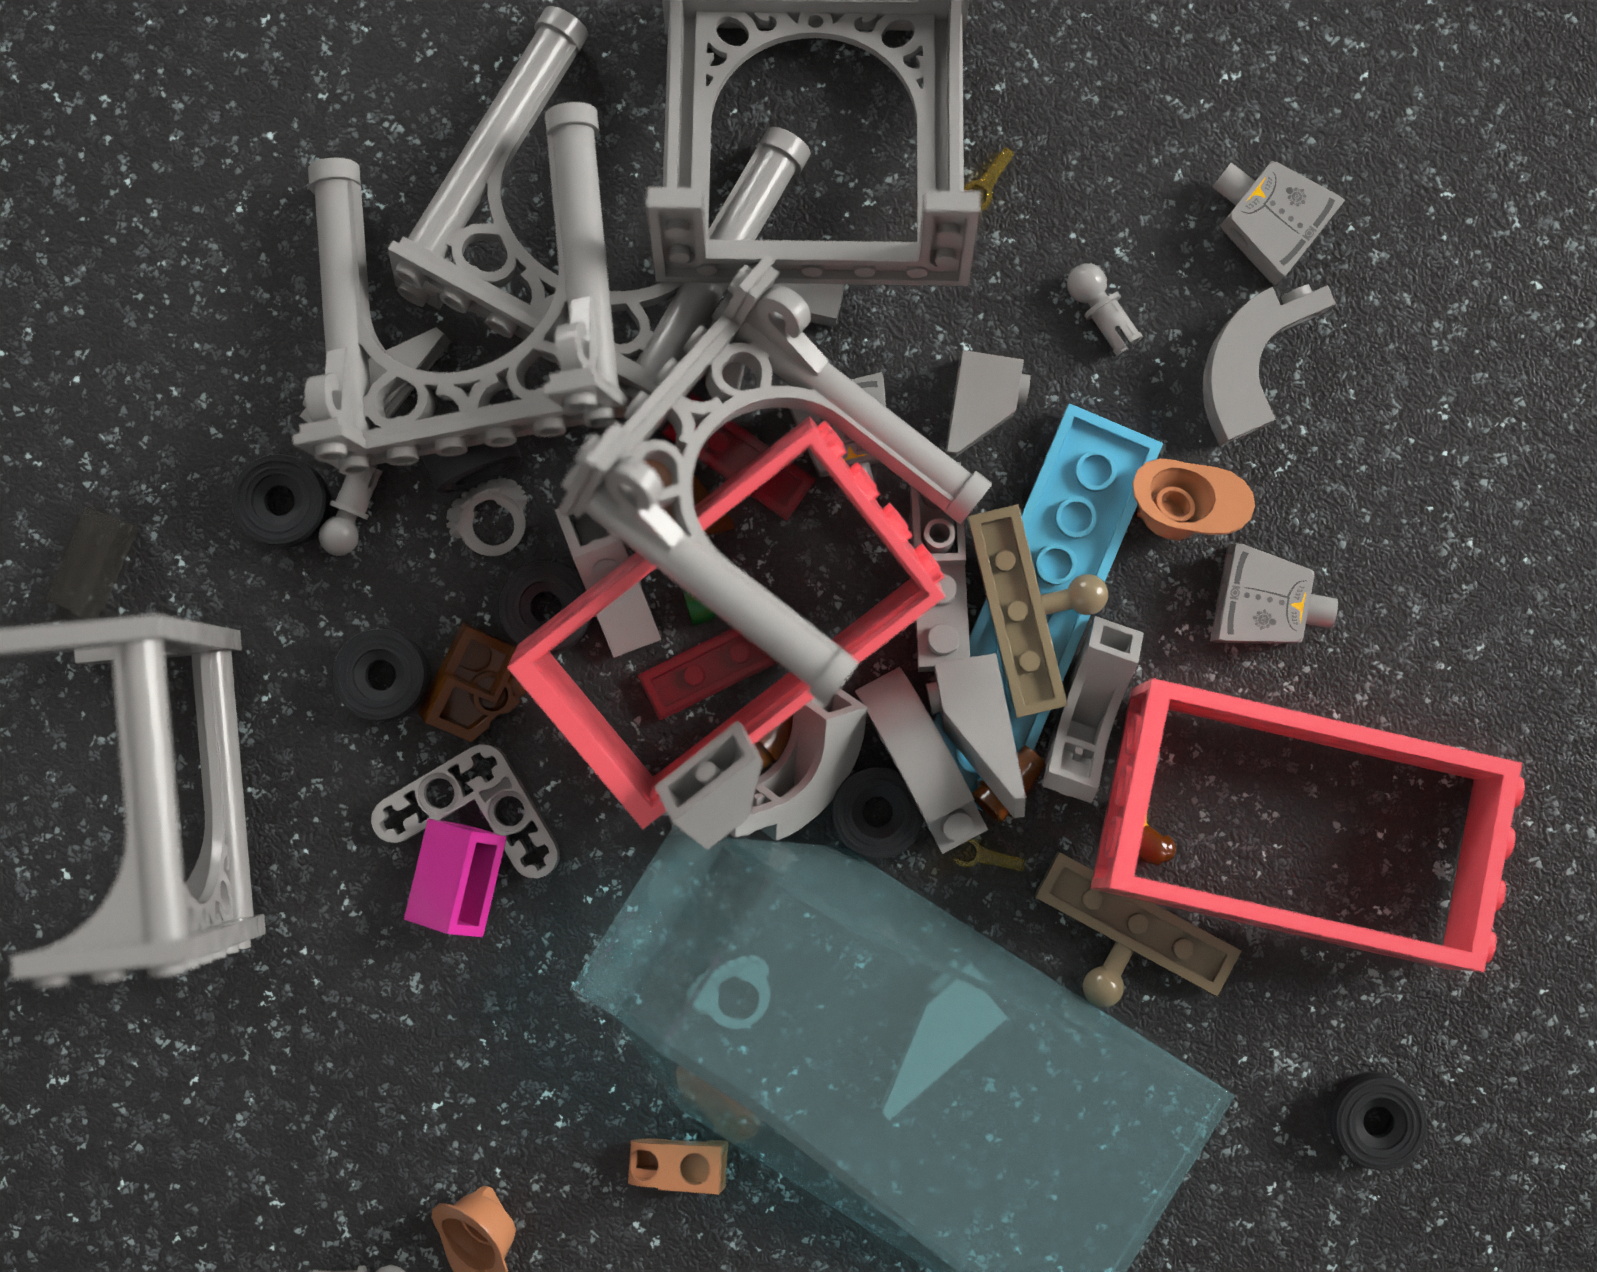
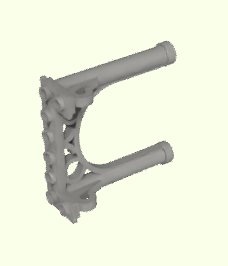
(424, 260)
(579, 394)
(628, 495)

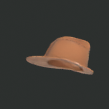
(1191, 499)
(475, 1232)

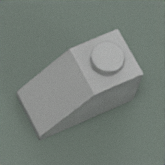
(984, 397)
(713, 787)

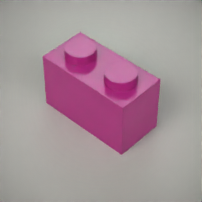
(455, 878)

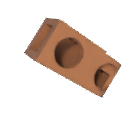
(679, 1165)

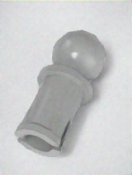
(1088, 285)
(339, 533)

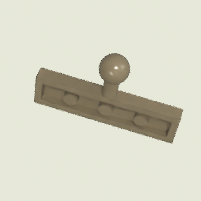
(1021, 611)
(1137, 928)

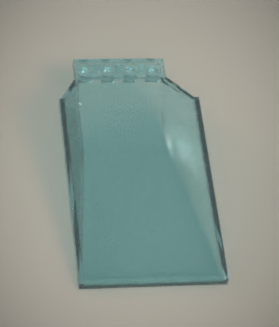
(898, 1059)

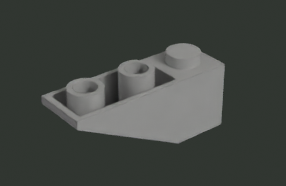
(596, 553)

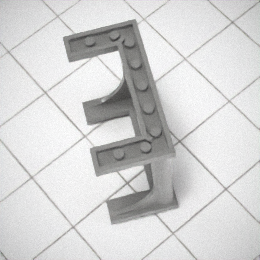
(944, 210)
(150, 911)

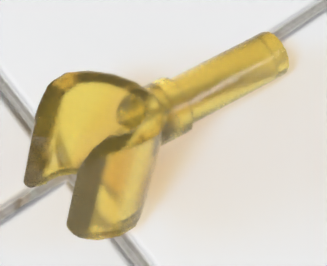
(990, 178)
(989, 857)

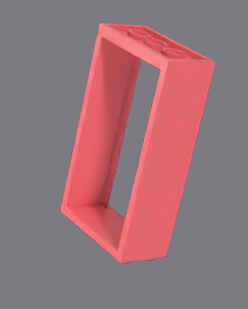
(591, 732)
(1482, 855)

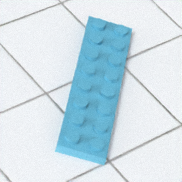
(1072, 530)

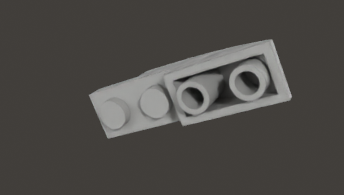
(944, 628)

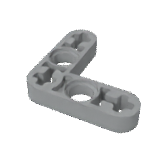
(486, 795)

